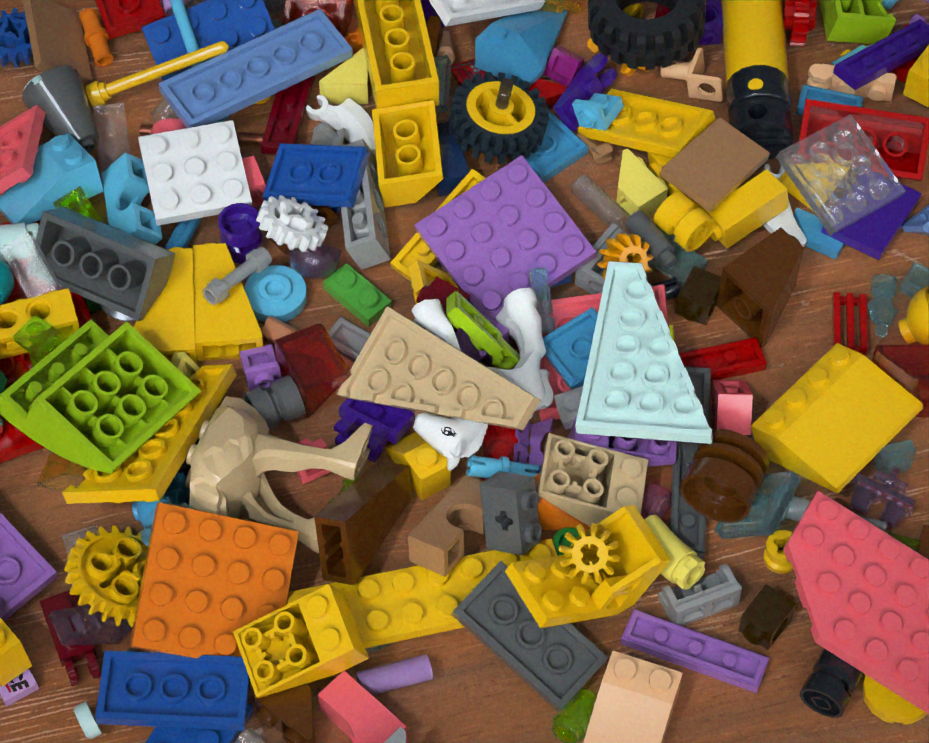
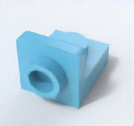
(598, 111)

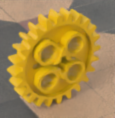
(108, 572)

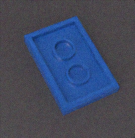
(317, 174)

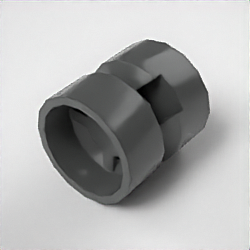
(277, 402)

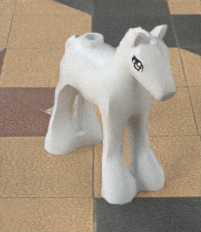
(460, 437)

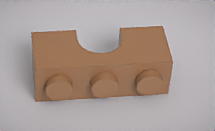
(439, 537)

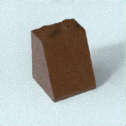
(760, 284)

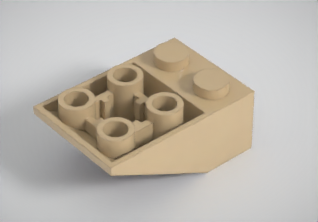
(590, 479)

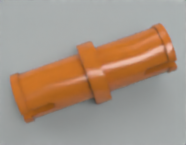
(96, 37)

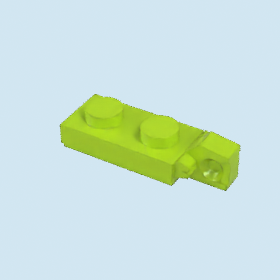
(480, 331)

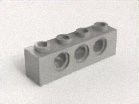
(366, 222)

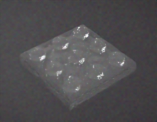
(840, 174)

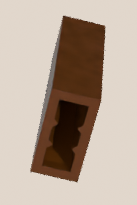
(360, 520)

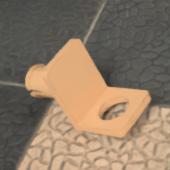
(693, 74)

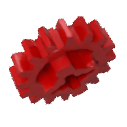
(798, 20)

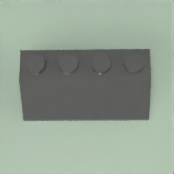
(103, 262)

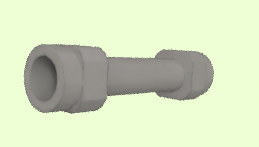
(218, 290)

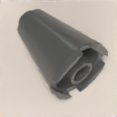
(65, 104)

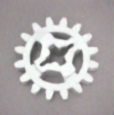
(292, 223)

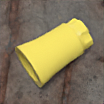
(685, 565)

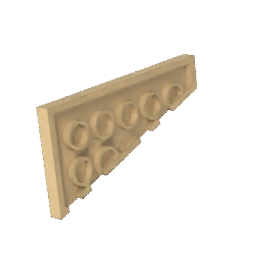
(423, 373)

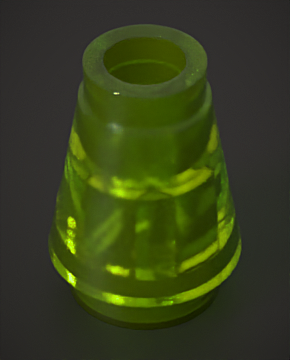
(573, 719)

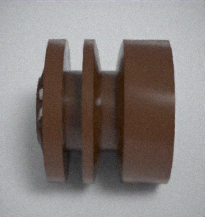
(725, 476)

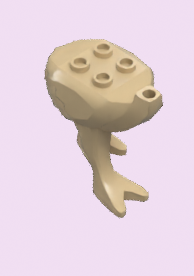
(232, 464)

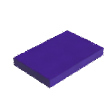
(878, 229)

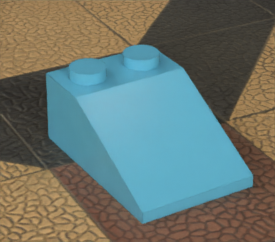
(58, 169)

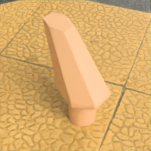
(446, 46)

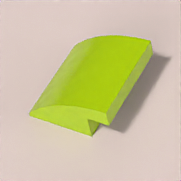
(97, 397)

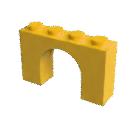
(743, 209)

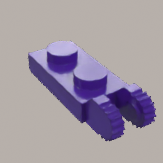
(583, 88)

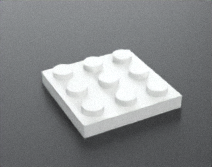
(194, 172)

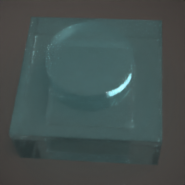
(897, 455)

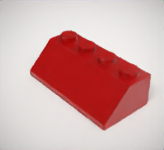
(896, 136)

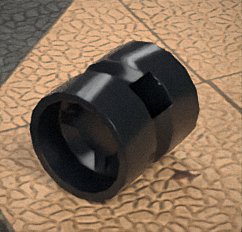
(830, 685)

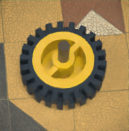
(498, 117)

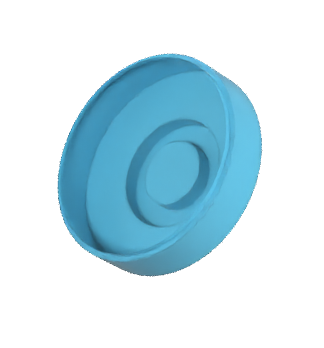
(277, 293)

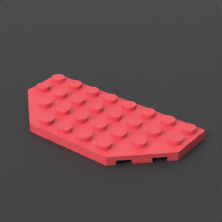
(864, 596)

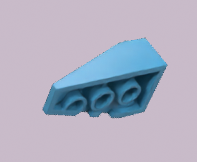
(519, 44)

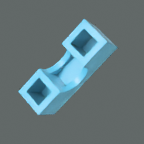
(124, 191)

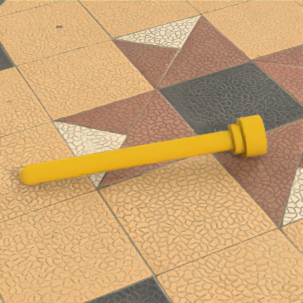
(99, 93)

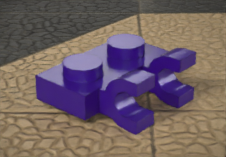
(387, 421)

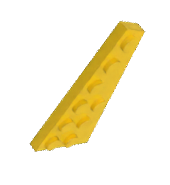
(156, 462)

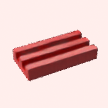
(850, 301)

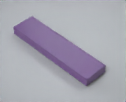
(695, 650)

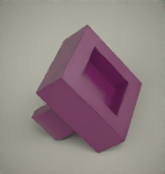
(563, 65)

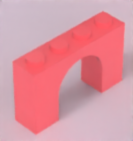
(357, 711)

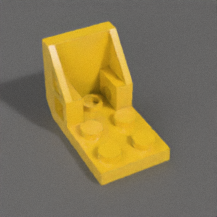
(561, 600)

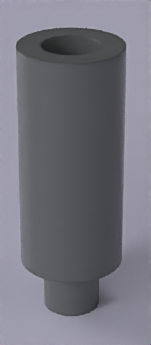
(660, 246)

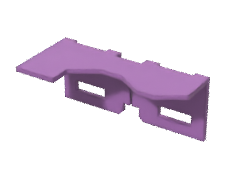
(538, 433)

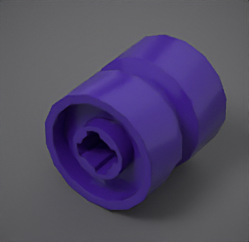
(240, 230)

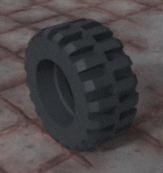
(646, 41)

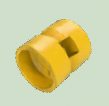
(680, 217)

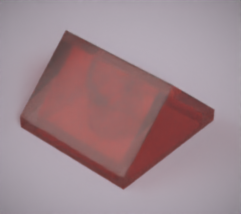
(312, 364)

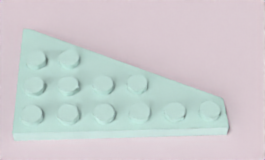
(634, 368)

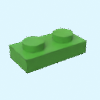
(357, 294)

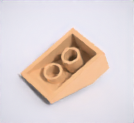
(633, 702)

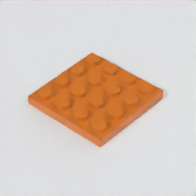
(207, 580)

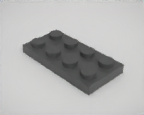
(549, 659)

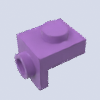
(260, 366)

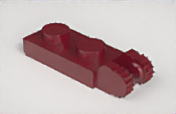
(69, 653)

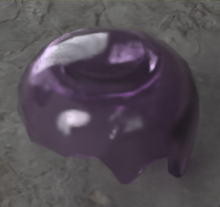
(316, 263)

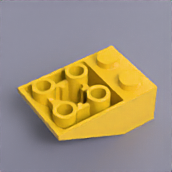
(301, 642)

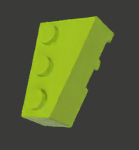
(856, 21)

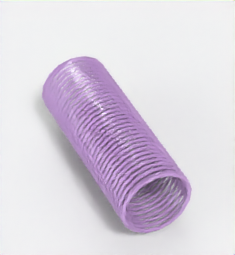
(395, 678)

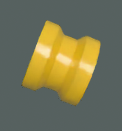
(773, 558)

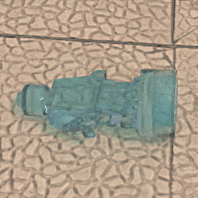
(880, 309)

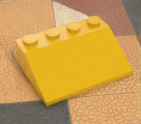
(835, 418)

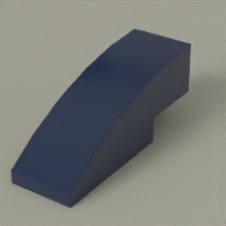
(453, 161)

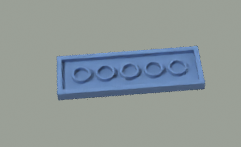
(255, 70)

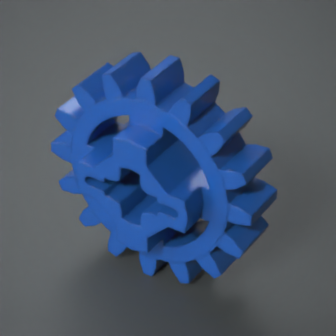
(14, 38)

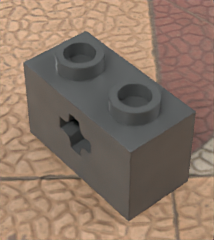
(510, 513)

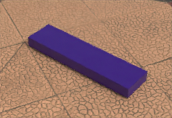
(884, 55)

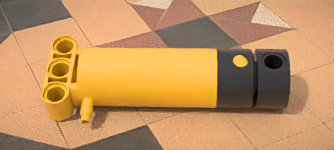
(757, 72)

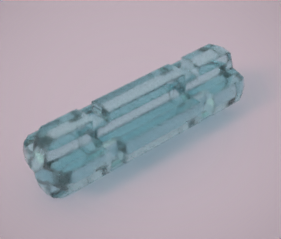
(539, 279)

